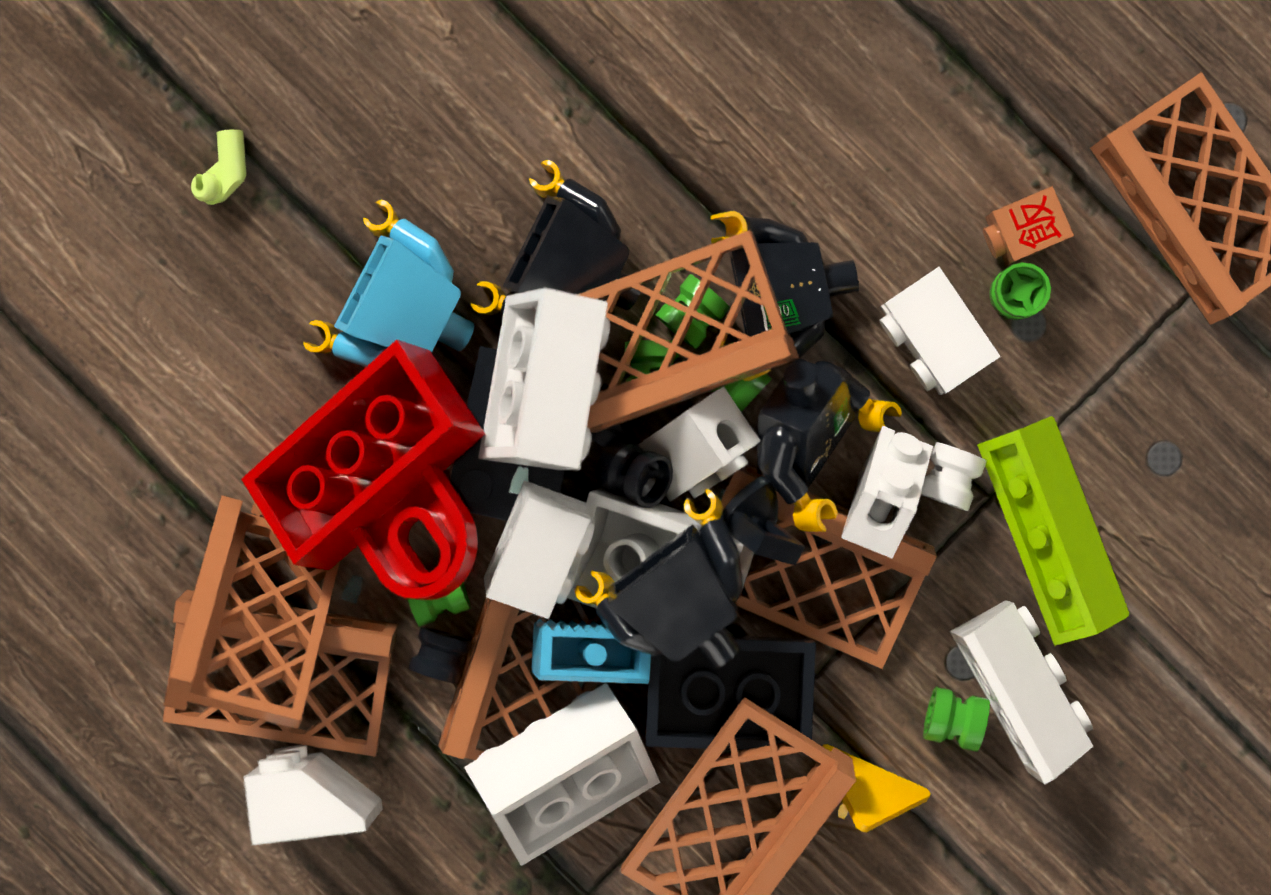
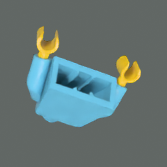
(398, 296)

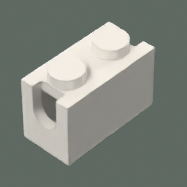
(937, 333)
(704, 444)
(888, 478)
(538, 550)

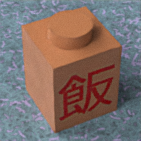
(1027, 227)

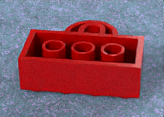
(373, 470)

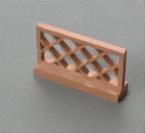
(1164, 213)
(700, 372)
(911, 558)
(208, 616)
(341, 636)
(480, 676)
(783, 836)

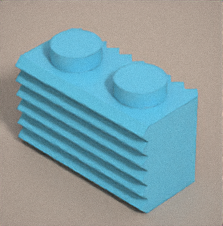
(585, 654)

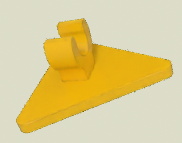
(878, 795)

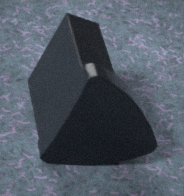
(753, 522)

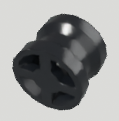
(440, 655)

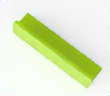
(1054, 531)

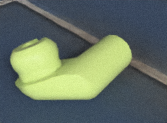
(226, 173)

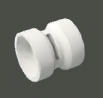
(952, 476)

